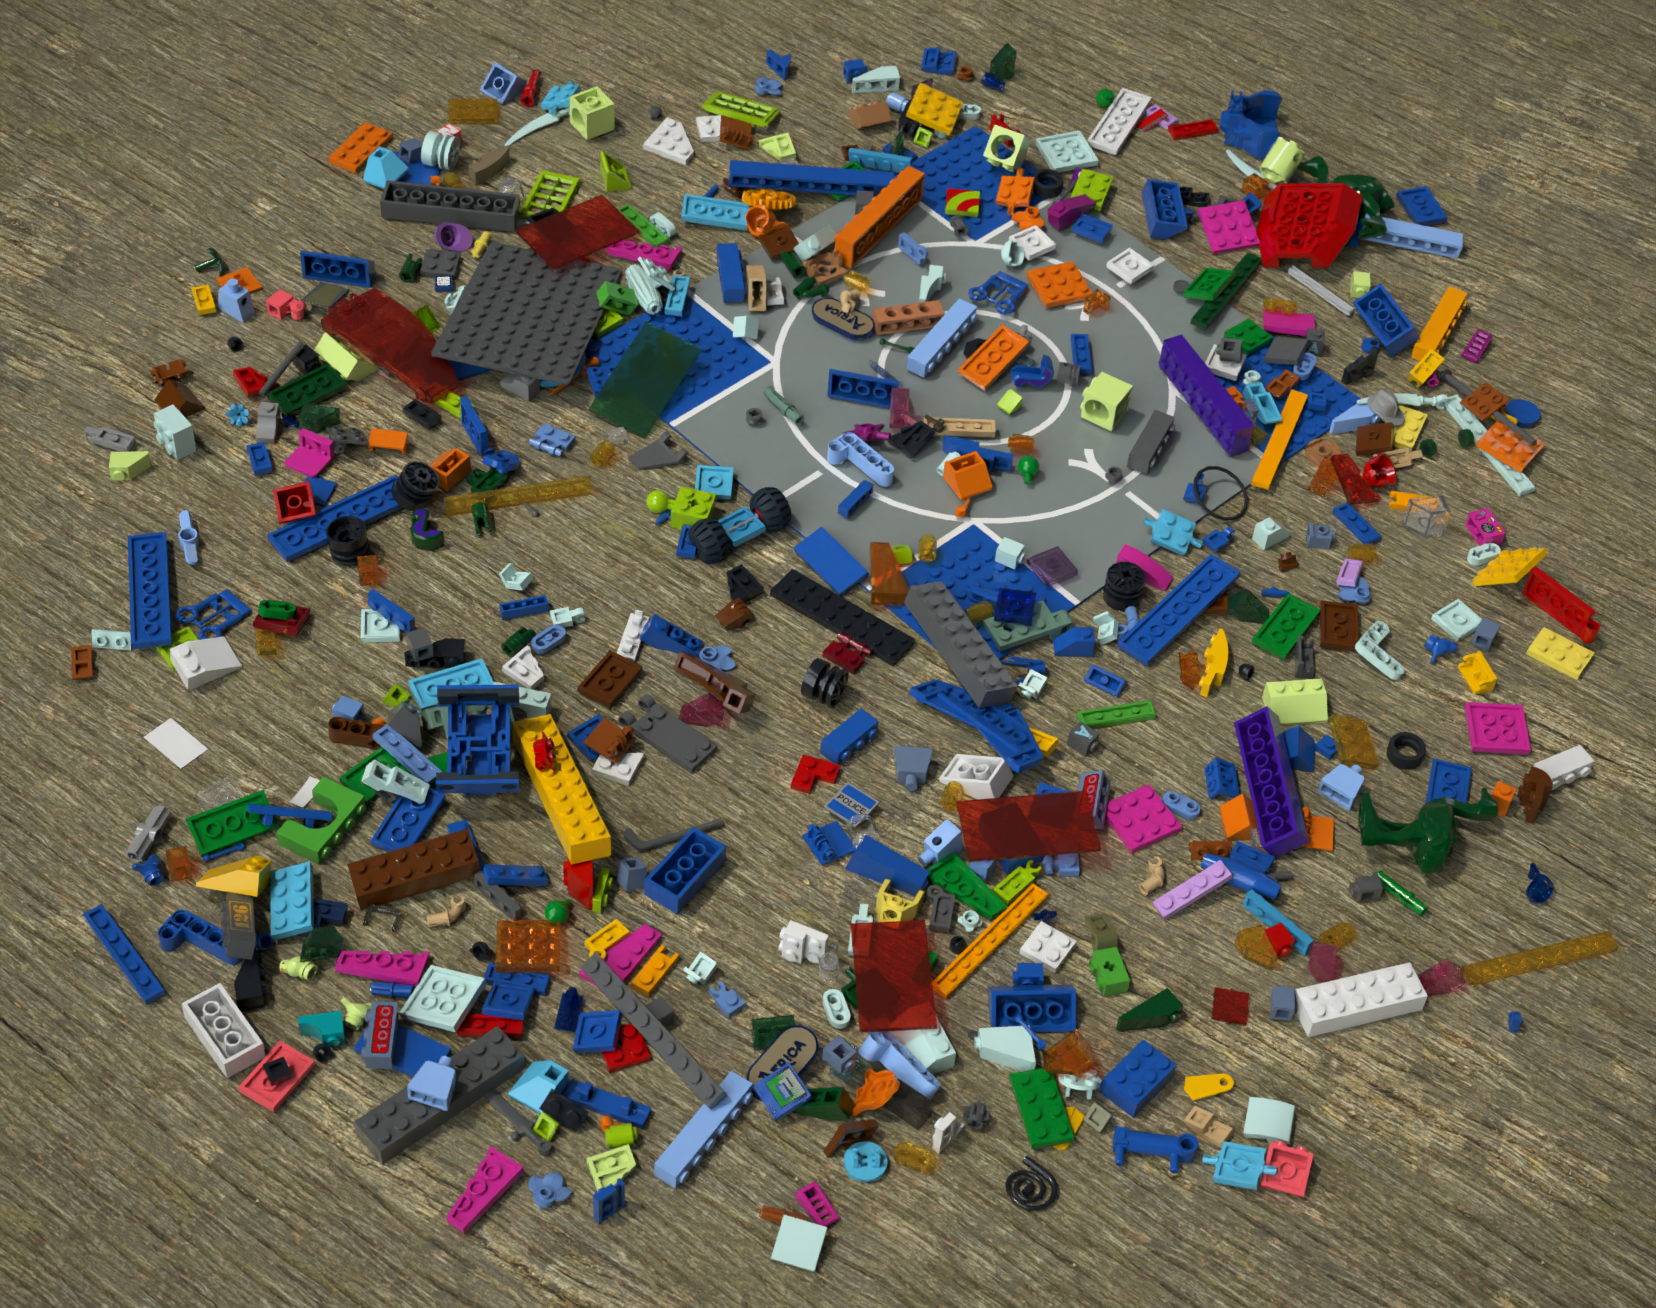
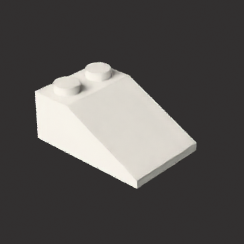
(203, 661)
(979, 775)

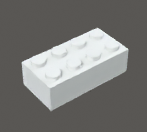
(223, 1030)

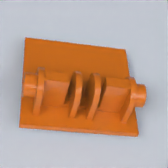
(1318, 830)

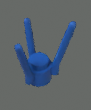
(1036, 665)

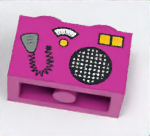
(1485, 527)

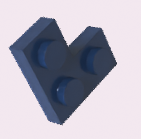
(327, 912)

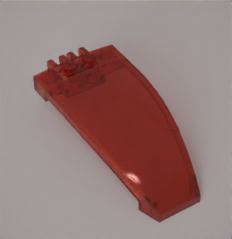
(393, 340)

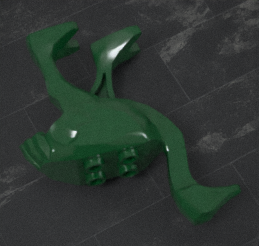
(1375, 196)
(1430, 833)

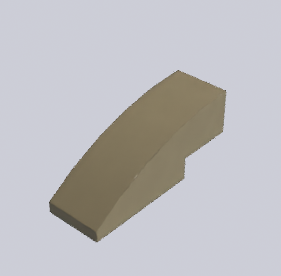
(489, 165)

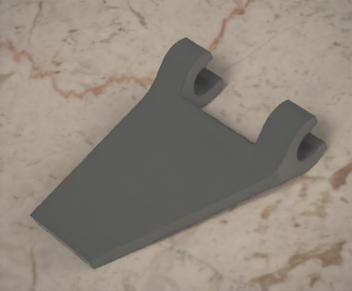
(658, 454)

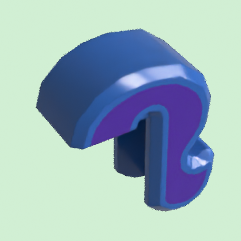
(1033, 376)

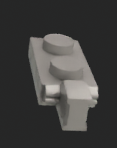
(110, 438)

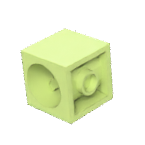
(592, 113)
(997, 137)
(1106, 401)

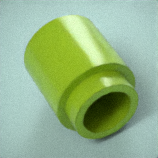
(620, 1135)

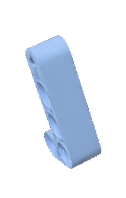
(863, 456)
(896, 1058)

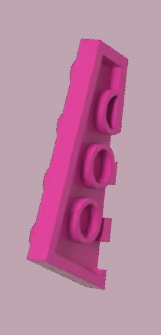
(660, 256)
(630, 952)
(387, 967)
(490, 1182)

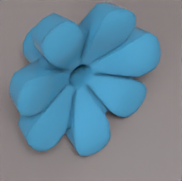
(238, 414)

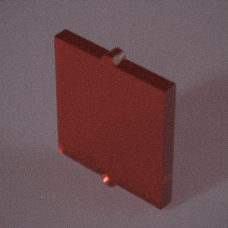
(1230, 1006)

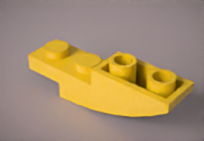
(1215, 663)

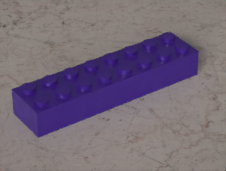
(1206, 395)
(1271, 782)

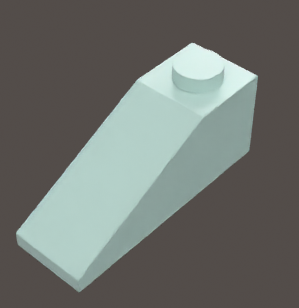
(877, 80)
(815, 243)

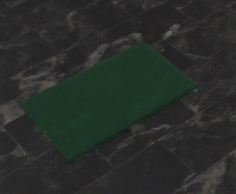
(645, 379)

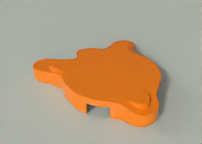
(876, 1091)

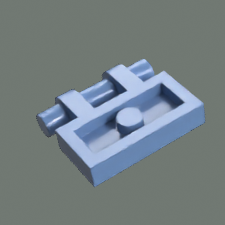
(552, 440)
(1066, 864)

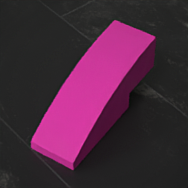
(1154, 572)

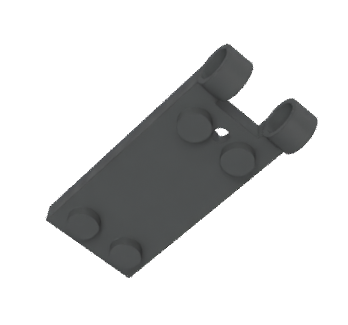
(669, 735)

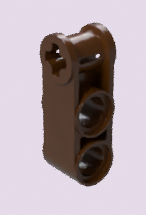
(353, 732)

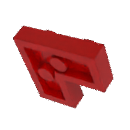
(811, 769)
(630, 1053)

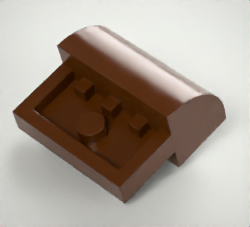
(1534, 792)

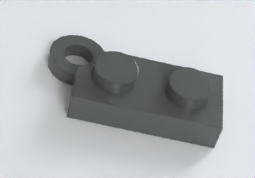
(941, 910)

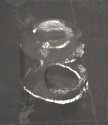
(512, 186)
(856, 838)

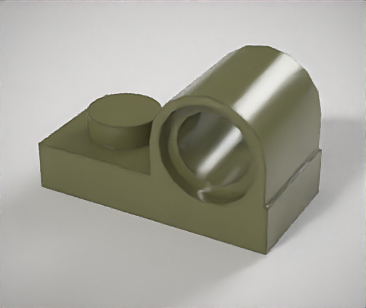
(1102, 932)

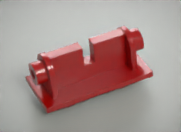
(544, 753)

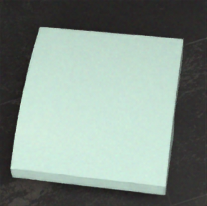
(1269, 1120)

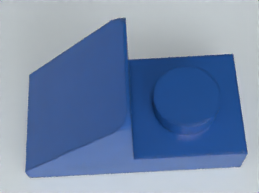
(779, 64)

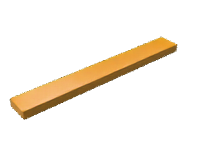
(1279, 440)
(989, 940)

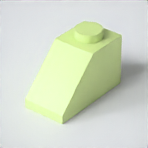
(128, 464)

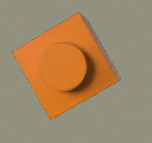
(1503, 795)

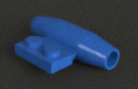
(1248, 870)

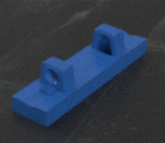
(269, 810)
(607, 1103)

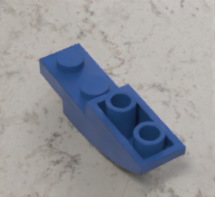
(992, 458)

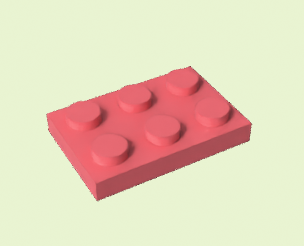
(258, 1087)

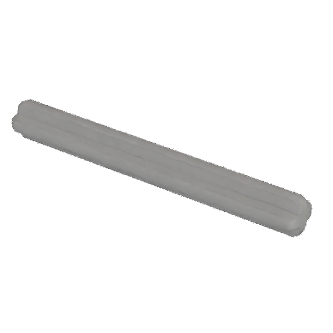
(1321, 291)

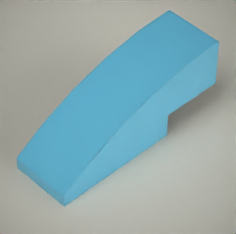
(1267, 408)

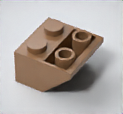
(869, 114)

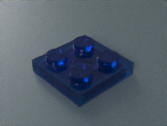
(1015, 606)

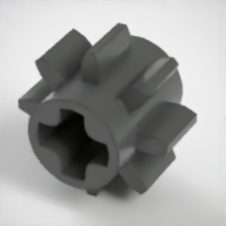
(976, 1115)

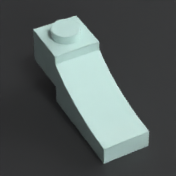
(932, 282)
(395, 780)

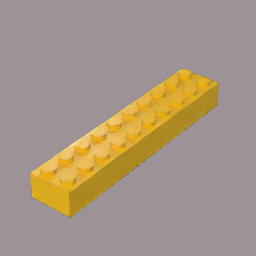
(563, 793)

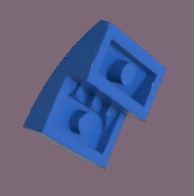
(939, 62)
(581, 732)

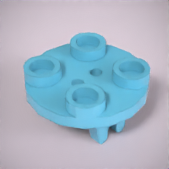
(855, 1161)

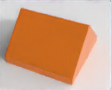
(1238, 818)

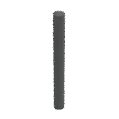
(283, 366)

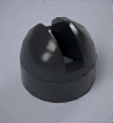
(235, 343)
(1246, 671)
(959, 947)
(326, 1050)

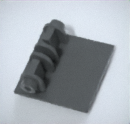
(342, 436)

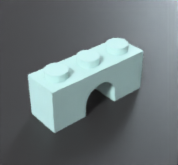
(532, 701)

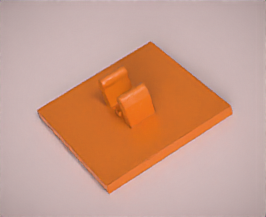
(245, 279)

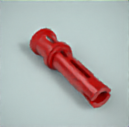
(530, 91)

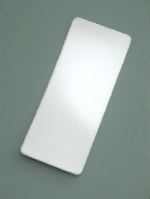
(305, 793)

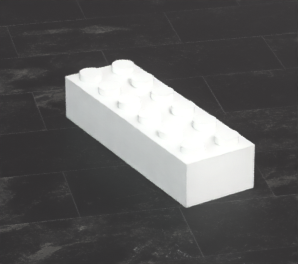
(1359, 999)

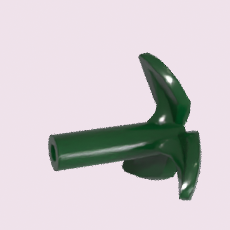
(215, 260)

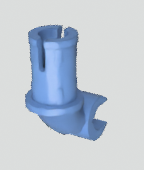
(1132, 620)

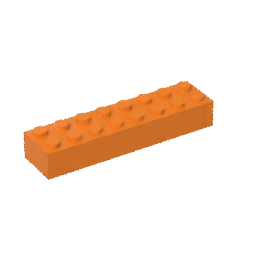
(879, 216)

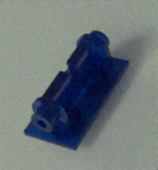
(569, 1010)

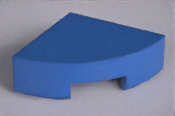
(1514, 1021)

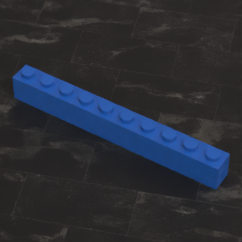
(806, 178)

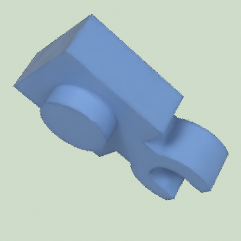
(727, 1002)

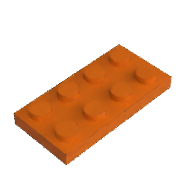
(354, 152)
(993, 357)

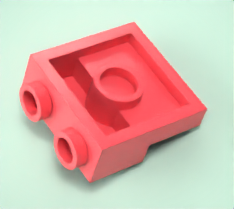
(1292, 1168)

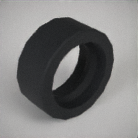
(1050, 176)
(1410, 740)

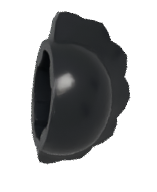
(481, 951)

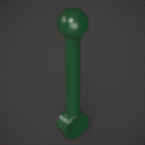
(908, 349)

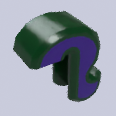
(420, 533)

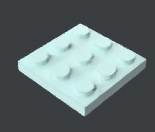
(1066, 151)
(443, 998)

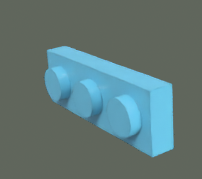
(677, 298)

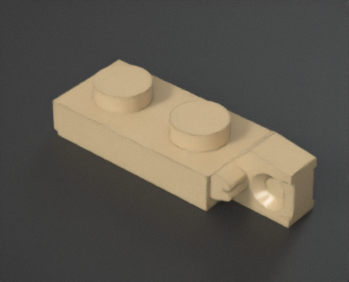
(1403, 456)

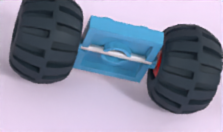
(767, 513)

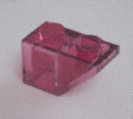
(899, 408)
(702, 711)
(1322, 961)
(1442, 978)

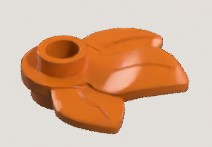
(1028, 218)

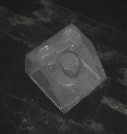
(1427, 516)

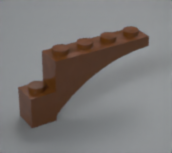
(724, 686)

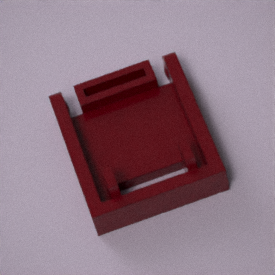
(286, 627)

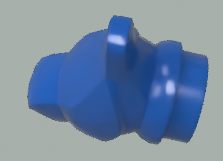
(1440, 646)
(151, 870)

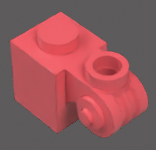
(283, 303)

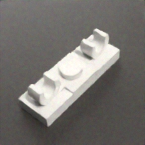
(630, 640)

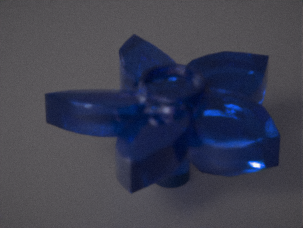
(290, 421)
(1045, 915)

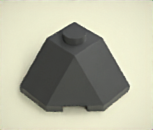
(406, 721)

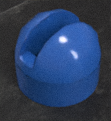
(266, 939)

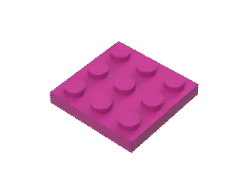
(1228, 227)
(1497, 728)
(1141, 818)

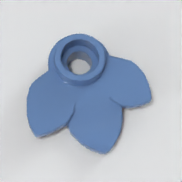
(766, 86)
(1359, 593)
(718, 657)
(548, 1189)

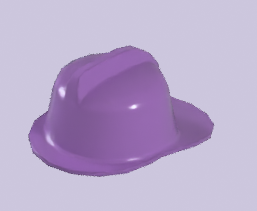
(453, 237)

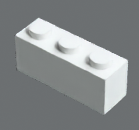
(1567, 766)

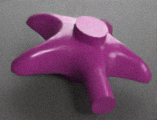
(870, 432)

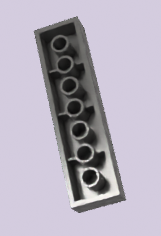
(451, 205)
(960, 644)
(403, 1121)

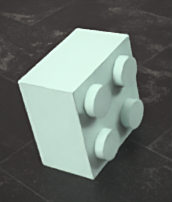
(174, 432)

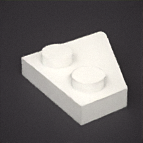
(945, 1131)

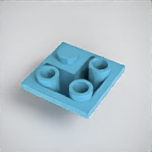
(384, 166)
(537, 1083)

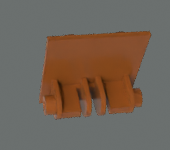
(735, 132)
(1485, 401)
(610, 740)

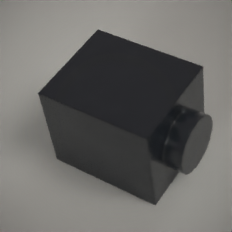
(306, 360)

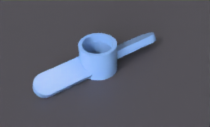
(188, 532)

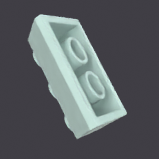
(929, 1047)

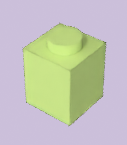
(1359, 284)

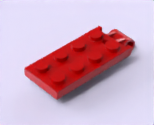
(1561, 605)

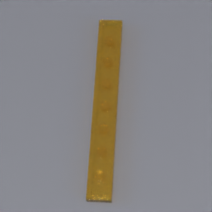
(519, 495)
(1539, 958)

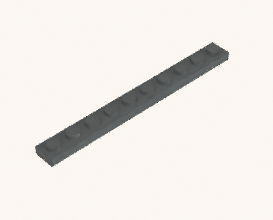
(654, 1031)

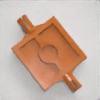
(1015, 191)

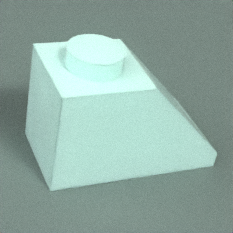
(1269, 533)

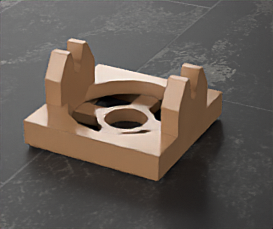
(814, 265)

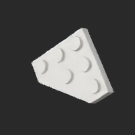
(670, 142)

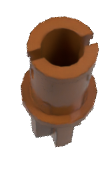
(776, 1215)

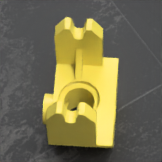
(894, 908)

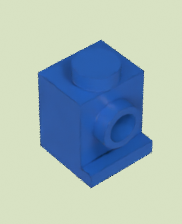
(853, 69)
(1252, 203)
(1028, 974)

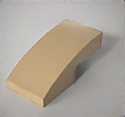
(1204, 1125)

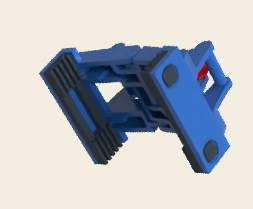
(480, 735)

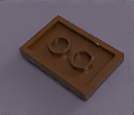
(1338, 625)
(609, 679)

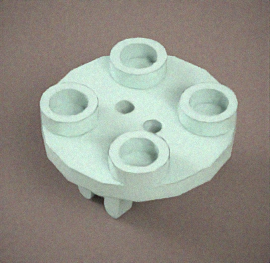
(1084, 1081)

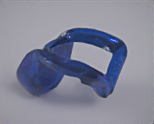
(1538, 889)

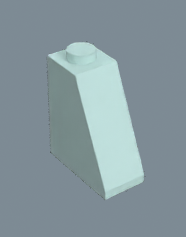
(1006, 1046)

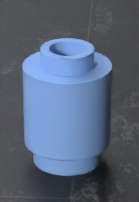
(897, 102)

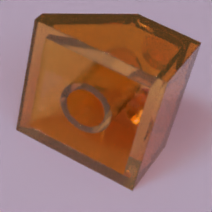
(1069, 1055)

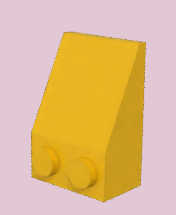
(240, 877)

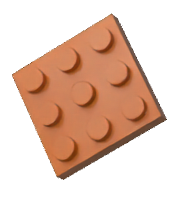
(1059, 284)
(1509, 446)

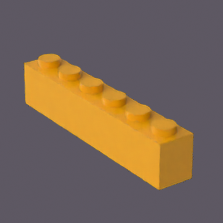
(1440, 323)

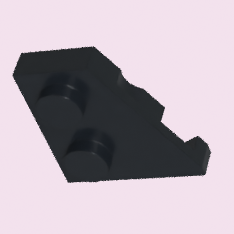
(1361, 368)
(912, 437)
(742, 584)

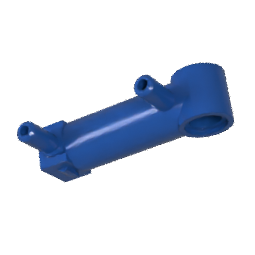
(1154, 1144)

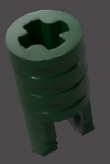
(793, 264)
(409, 269)
(481, 517)
(517, 641)

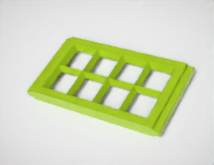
(715, 99)
(558, 178)

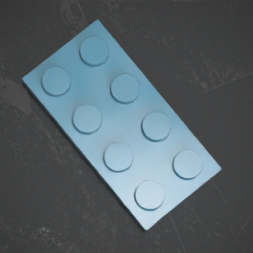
(714, 212)
(425, 687)
(292, 901)

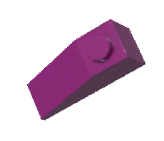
(1068, 210)

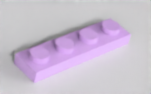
(1192, 890)

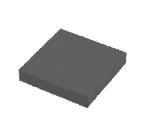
(1286, 351)

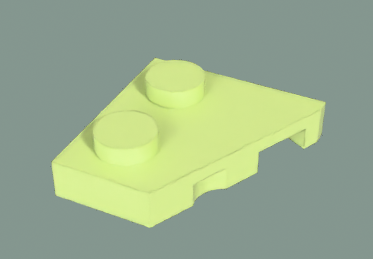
(779, 146)
(610, 1166)

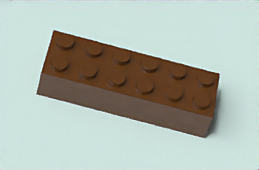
(414, 869)

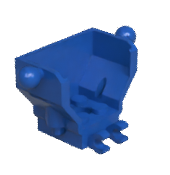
(1251, 122)

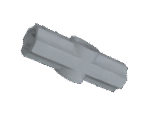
(148, 833)

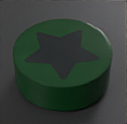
(1465, 437)
(1428, 447)

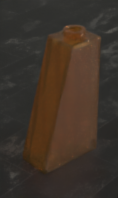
(886, 578)

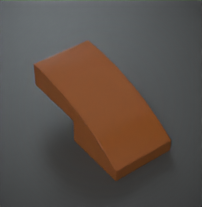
(1283, 384)
(82, 662)

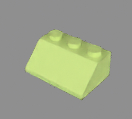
(345, 358)
(1297, 701)

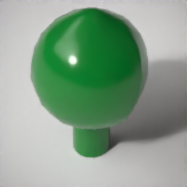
(1105, 98)
(1028, 467)
(558, 911)

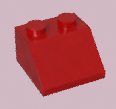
(295, 502)
(579, 881)

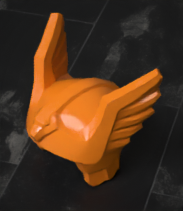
(762, 220)

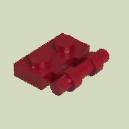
(843, 656)

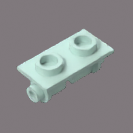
(111, 639)

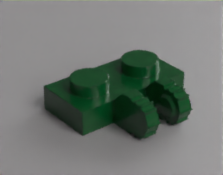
(486, 481)

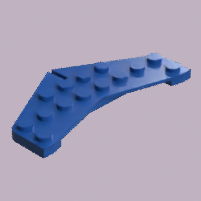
(999, 724)

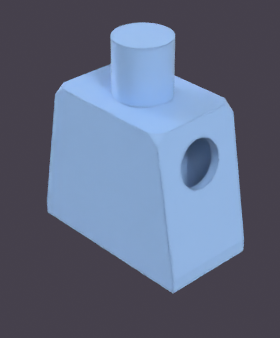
(235, 301)
(1342, 785)
(941, 843)
(434, 1084)

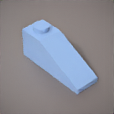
(1354, 417)

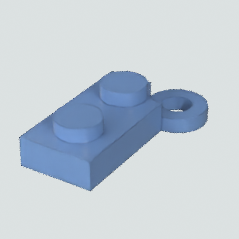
(912, 248)

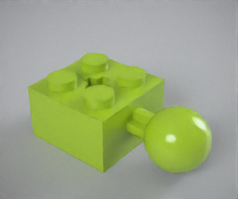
(688, 507)

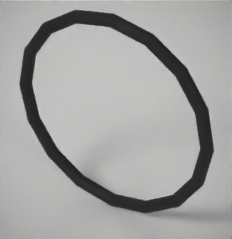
(1233, 476)

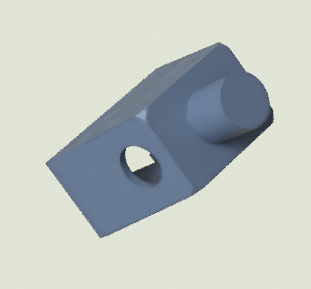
(912, 765)

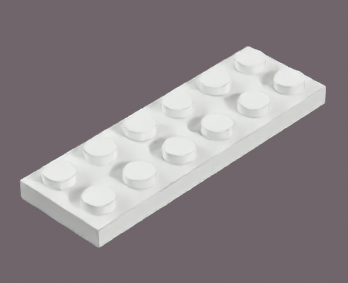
(1119, 121)

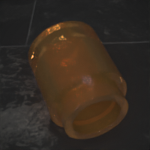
(1020, 443)

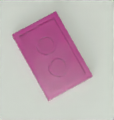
(1289, 324)

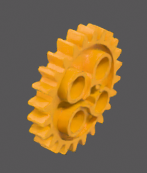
(771, 199)

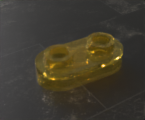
(1285, 306)
(1337, 935)
(916, 1156)

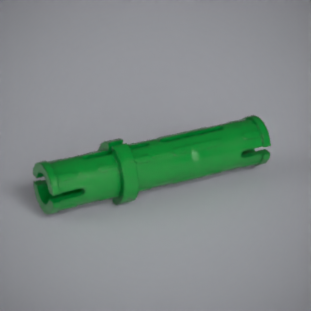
(1407, 898)

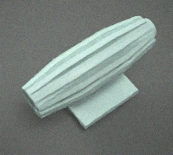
(645, 284)

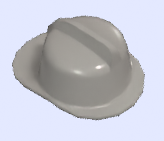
(1386, 407)

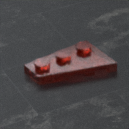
(1353, 484)

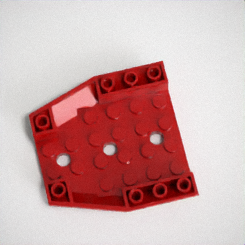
(1328, 225)

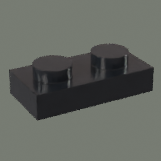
(422, 414)
(564, 1110)

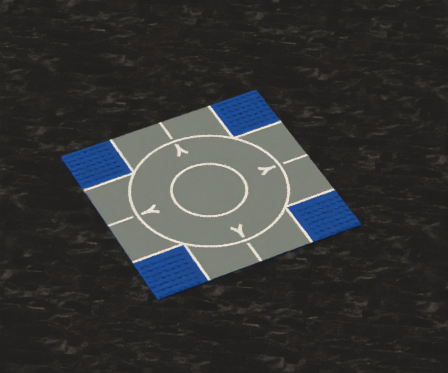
(1069, 496)

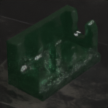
(767, 1029)

